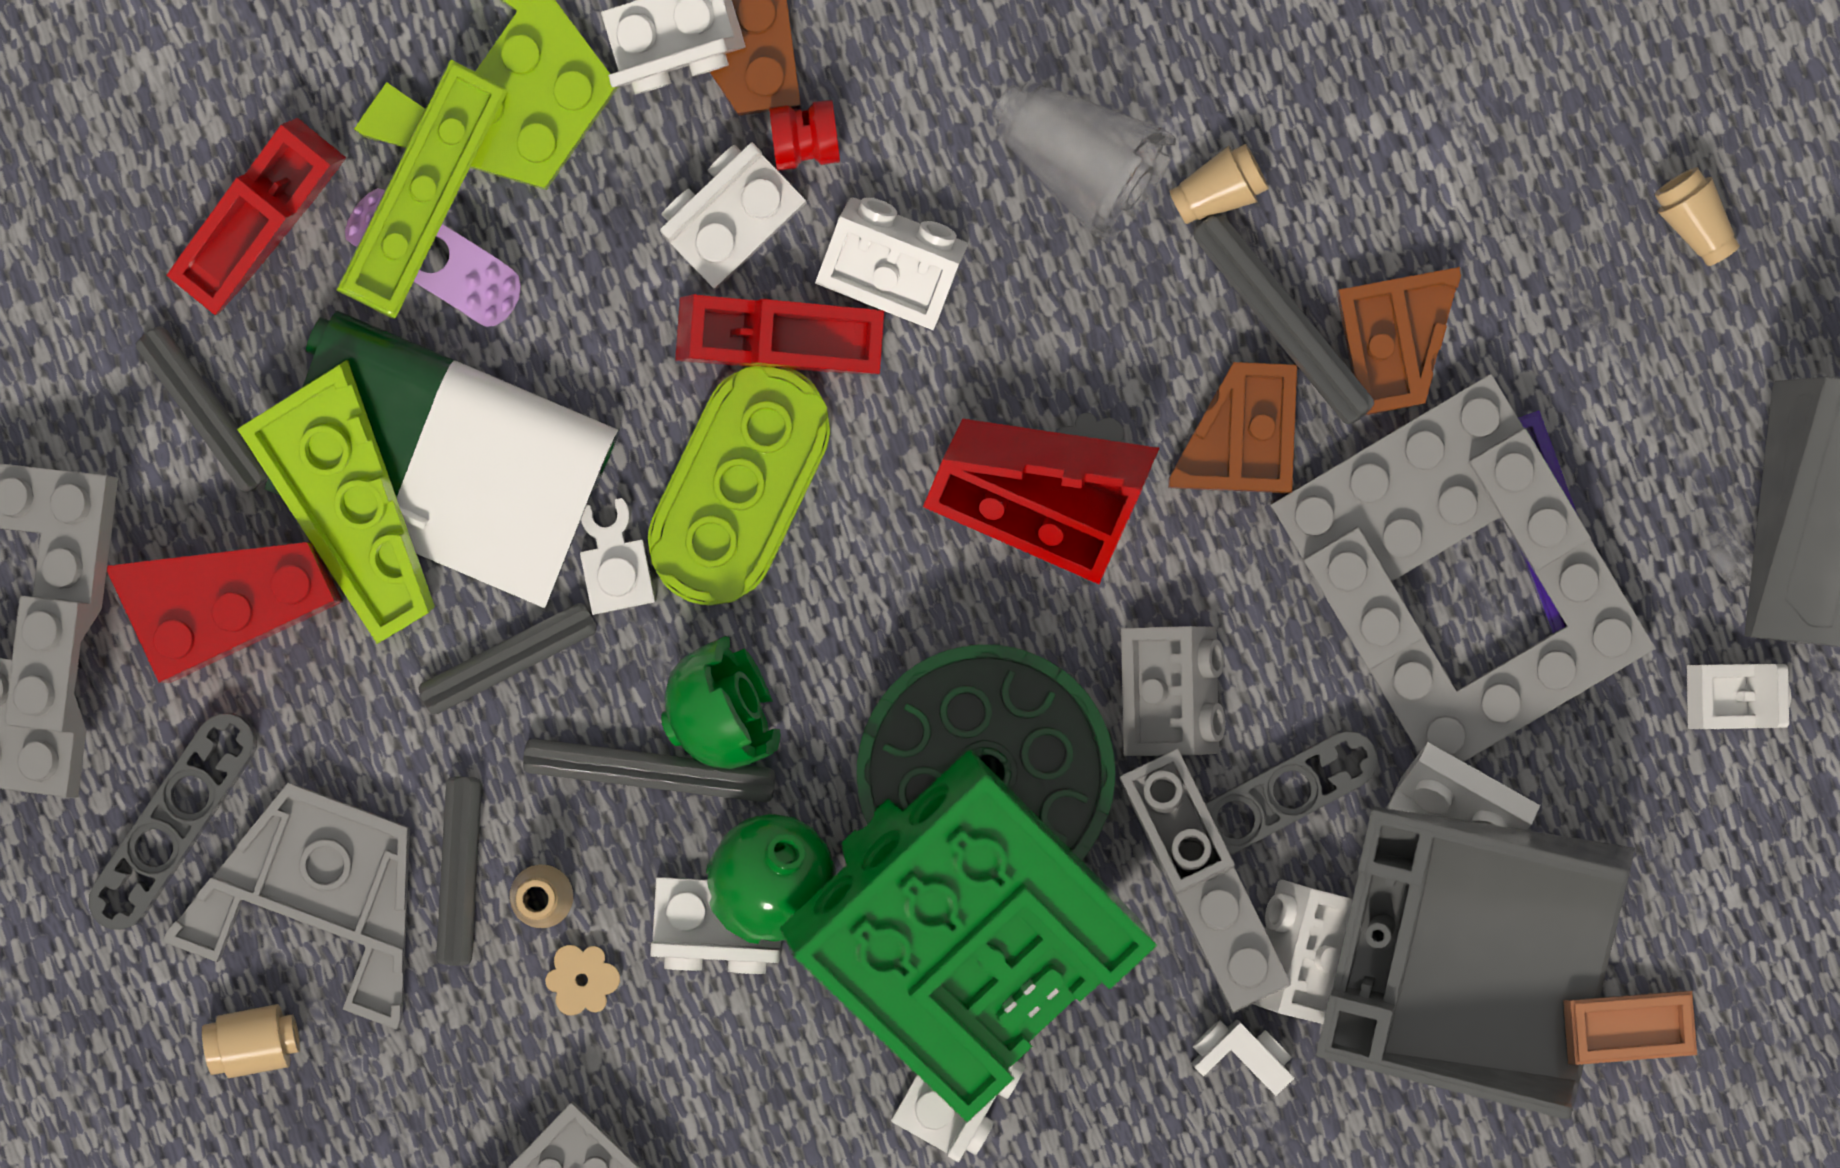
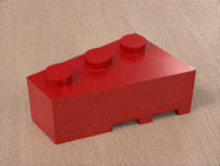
(1042, 491)
(220, 602)

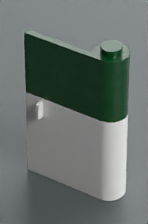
(476, 463)

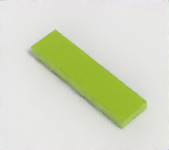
(422, 189)

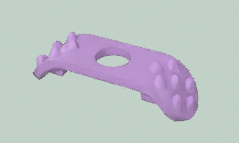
(469, 281)

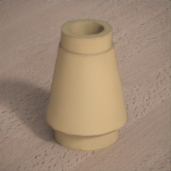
(1220, 185)
(1697, 215)
(558, 890)

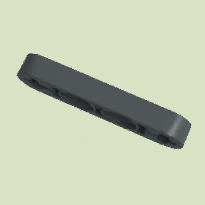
(1260, 798)
(166, 816)

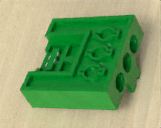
(963, 932)

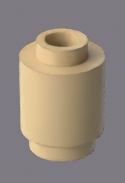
(250, 1041)

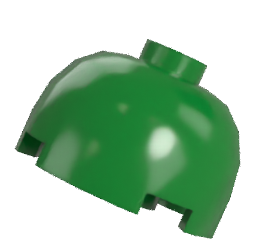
(717, 707)
(766, 874)

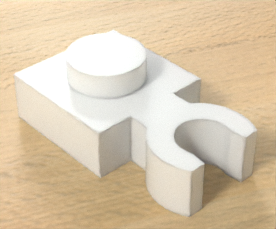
(617, 571)

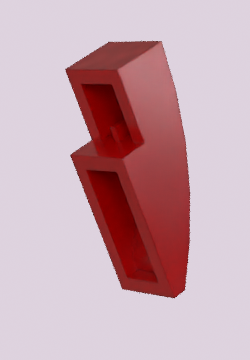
(255, 215)
(779, 334)

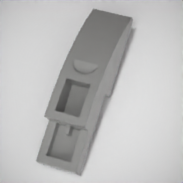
(1204, 881)

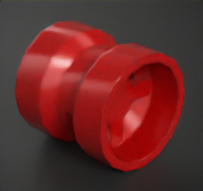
(804, 135)

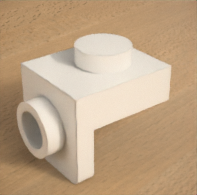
(1738, 696)
(1260, 1054)

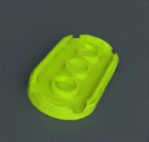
(739, 484)

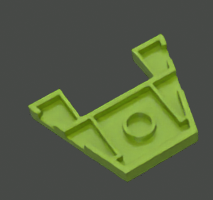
(549, 105)

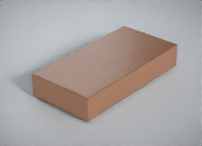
(1630, 1027)

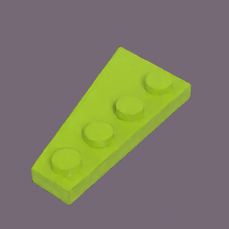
(339, 491)

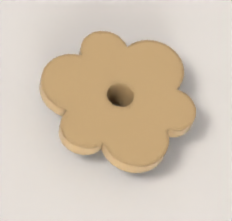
(572, 997)

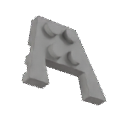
(326, 870)

